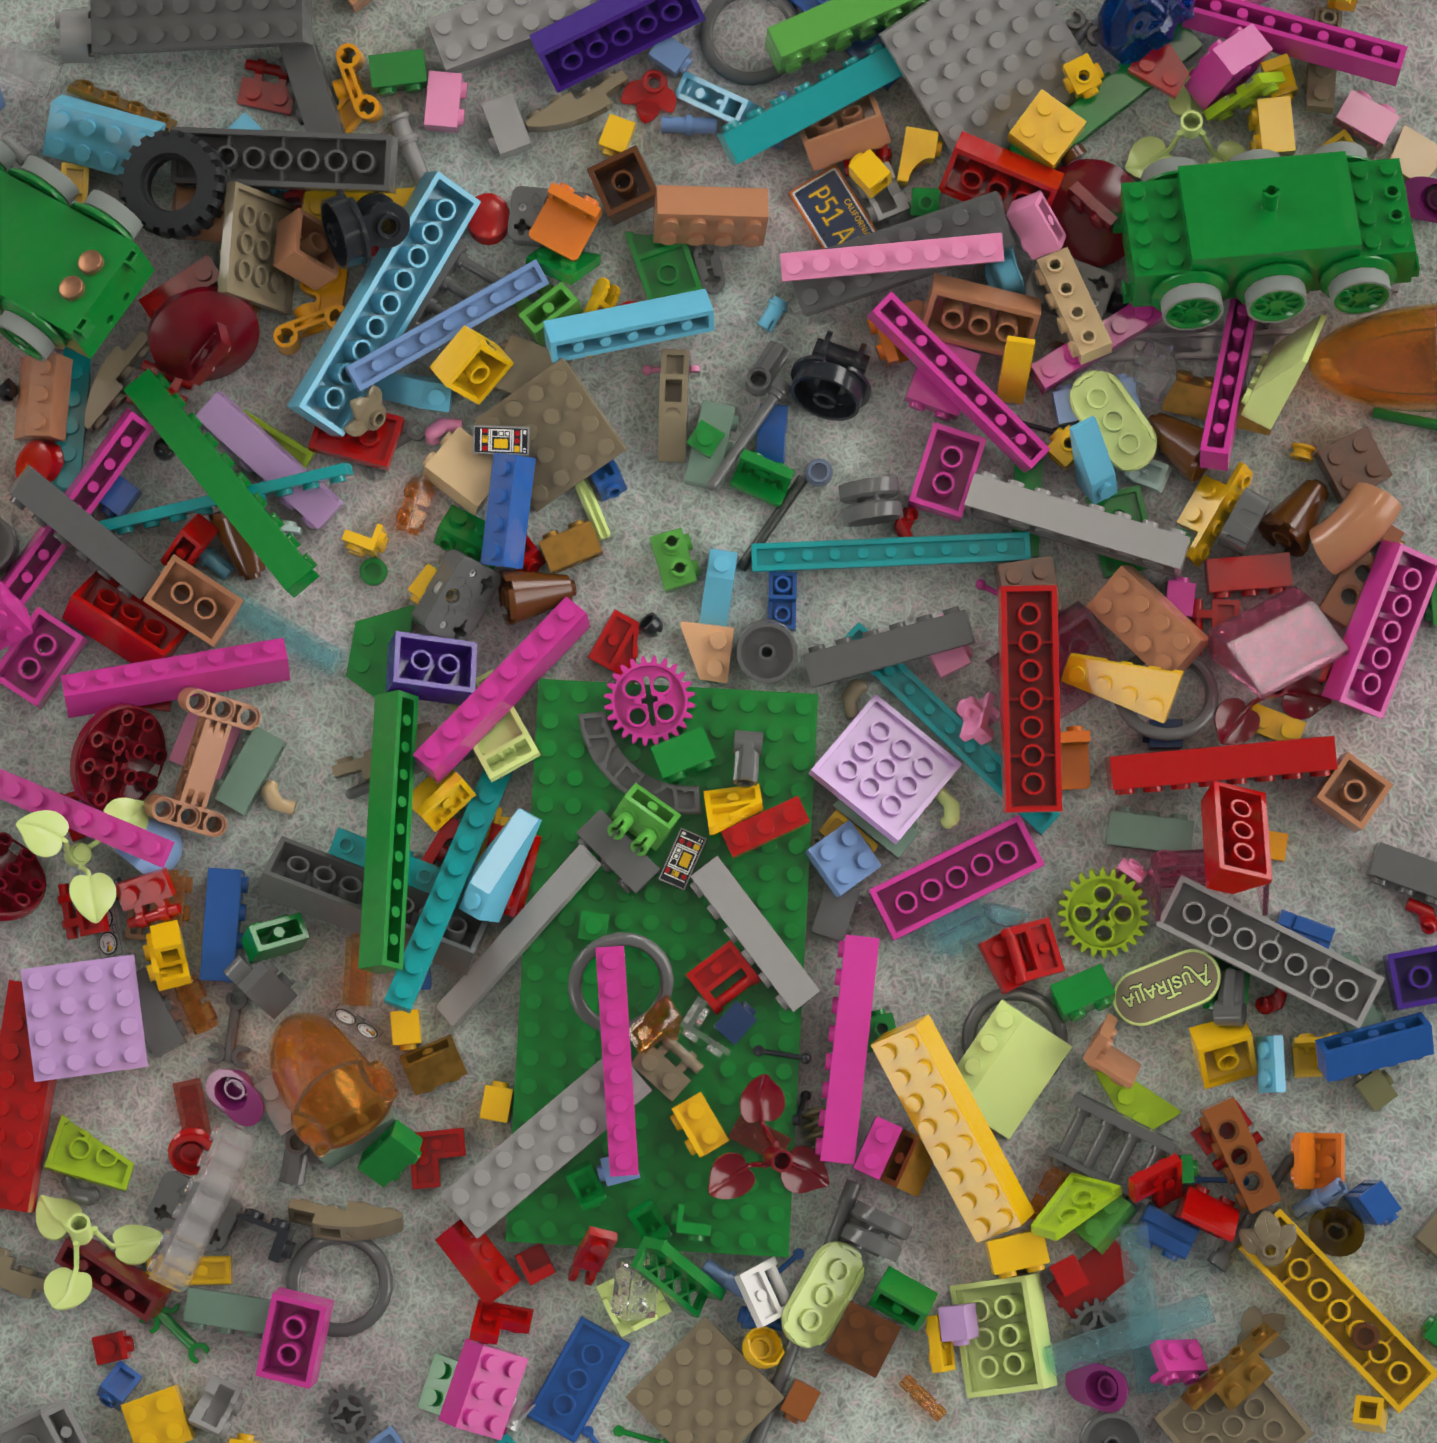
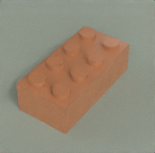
(710, 215)
(978, 314)
(1147, 621)

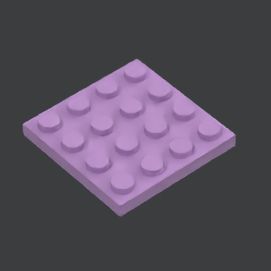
(885, 769)
(84, 1018)

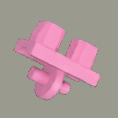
(977, 718)

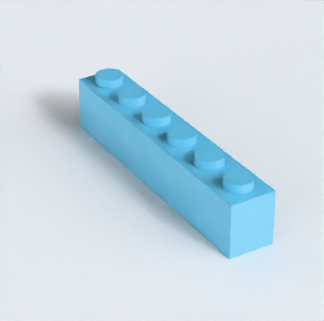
(629, 325)

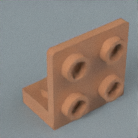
(1106, 1058)

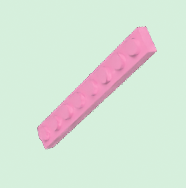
(892, 257)

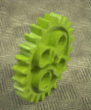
(1085, 895)

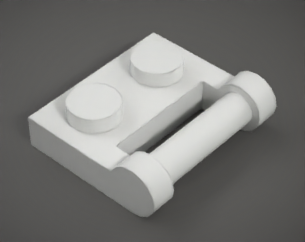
(759, 1293)

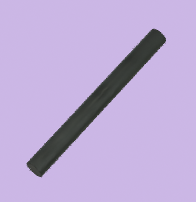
(773, 520)

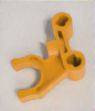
(351, 92)
(313, 316)

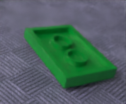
(1127, 501)

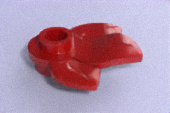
(647, 99)

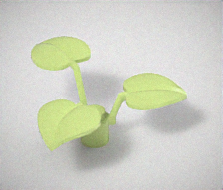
(1151, 149)
(44, 837)
(61, 1216)

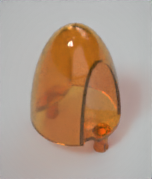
(1382, 359)
(327, 1083)

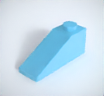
(713, 98)
(416, 391)
(1092, 462)
(718, 587)

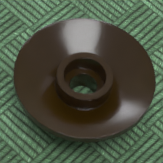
(1335, 1240)

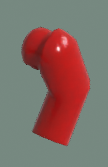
(904, 525)
(1425, 914)
(1272, 1002)

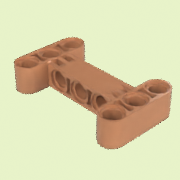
(202, 762)

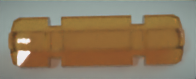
(922, 1397)

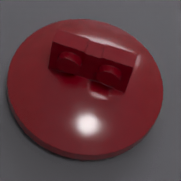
(1085, 210)
(203, 334)
(116, 755)
(20, 881)

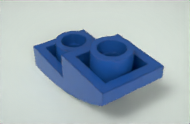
(772, 434)
(783, 598)

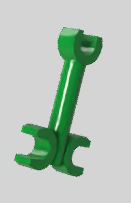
(177, 1331)

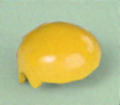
(762, 1348)

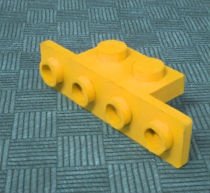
(1210, 509)

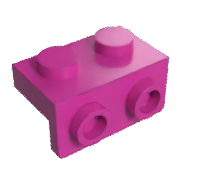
(1178, 1361)

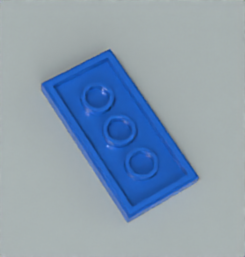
(578, 1379)

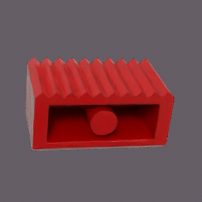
(191, 540)

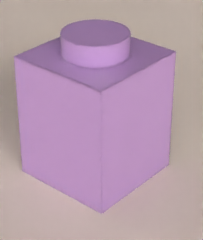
(958, 1323)

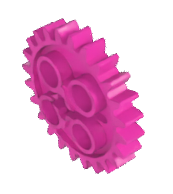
(674, 697)

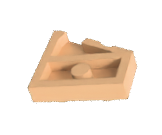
(709, 649)

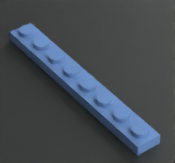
(446, 325)

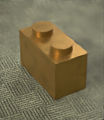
(570, 546)
(433, 1065)
(908, 1164)

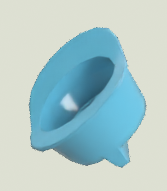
(1005, 274)

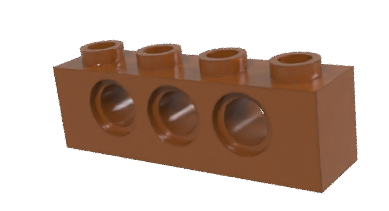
(1332, 605)
(1265, 1191)

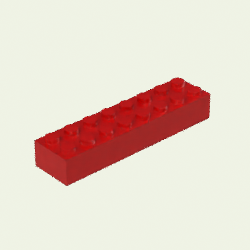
(1029, 699)
(1217, 763)
(23, 1109)

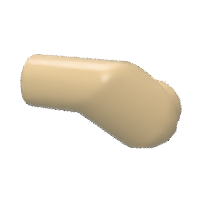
(273, 799)

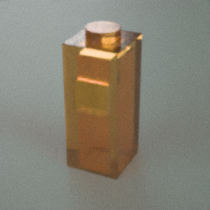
(358, 983)

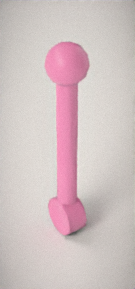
(648, 370)

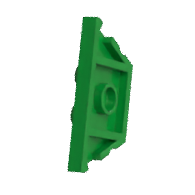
(661, 267)
(370, 648)

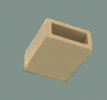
(459, 471)

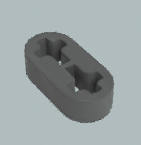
(715, 266)

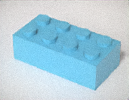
(94, 134)

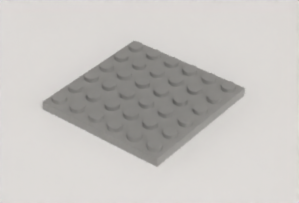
(982, 62)

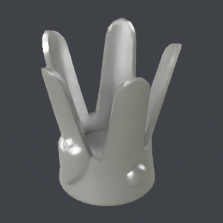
(517, 1414)

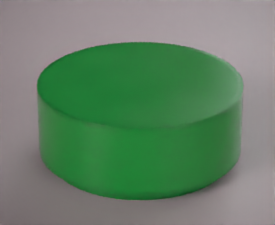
(373, 571)

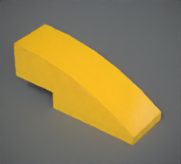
(1015, 369)

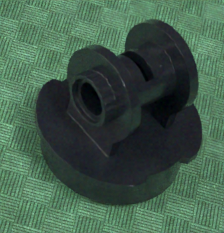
(358, 226)
(831, 380)

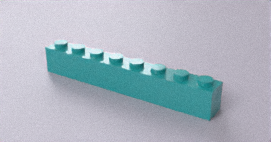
(808, 103)

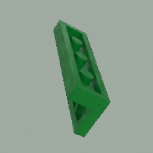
(676, 1268)

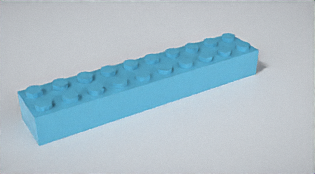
(384, 300)

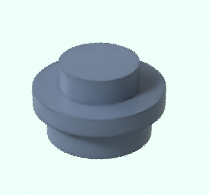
(818, 472)

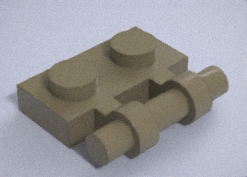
(662, 1072)

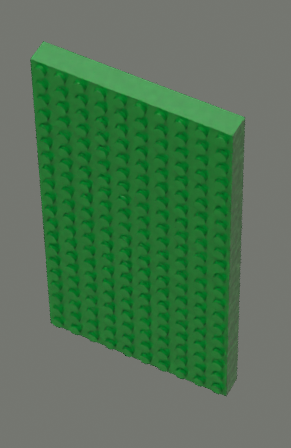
(560, 1047)

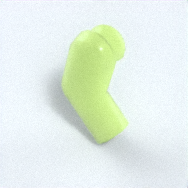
(951, 809)

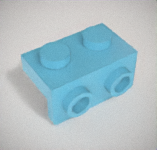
(1270, 1064)

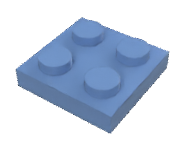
(843, 858)

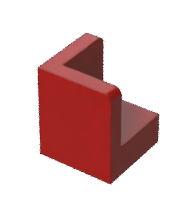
(535, 1263)
(1068, 1275)

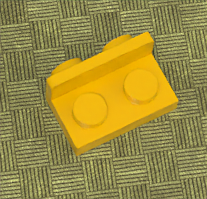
(699, 1124)

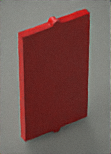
(1103, 1274)

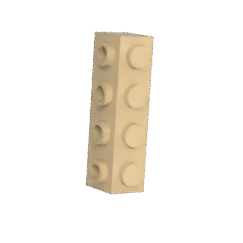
(1073, 305)

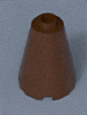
(1179, 444)
(1294, 517)
(237, 549)
(532, 593)

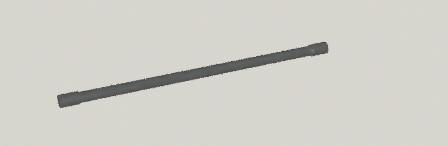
(845, 1205)

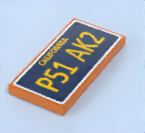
(831, 209)

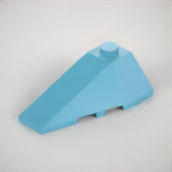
(499, 868)

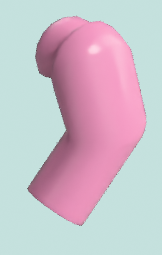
(439, 428)

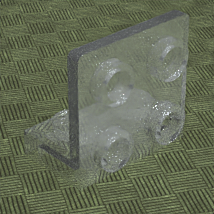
(697, 1015)

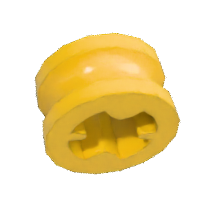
(1302, 452)

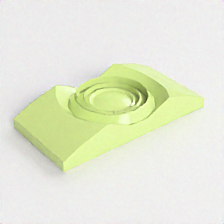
(505, 745)

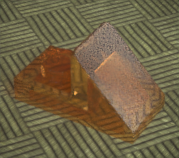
(659, 1021)

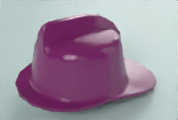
(1422, 198)
(235, 1096)
(1098, 1387)

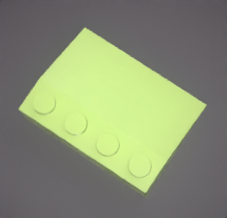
(1278, 374)
(1010, 1066)
(1011, 1337)

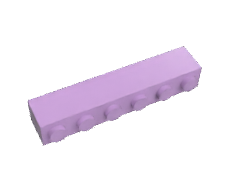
(266, 457)

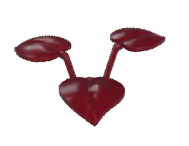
(1238, 723)
(799, 1169)

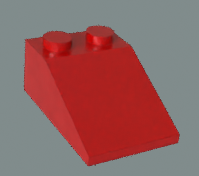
(1207, 1213)

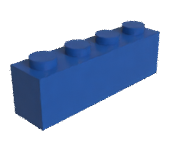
(508, 510)
(222, 922)
(1374, 1047)
(1373, 1203)

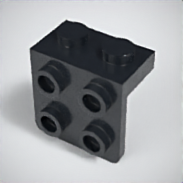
(283, 1245)

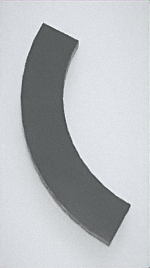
(624, 774)

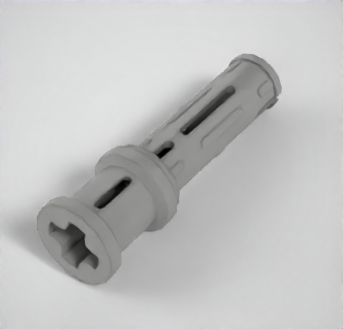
(408, 143)

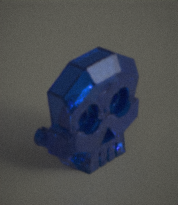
(1137, 26)

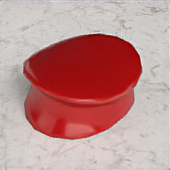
(490, 220)
(43, 457)
(187, 1148)

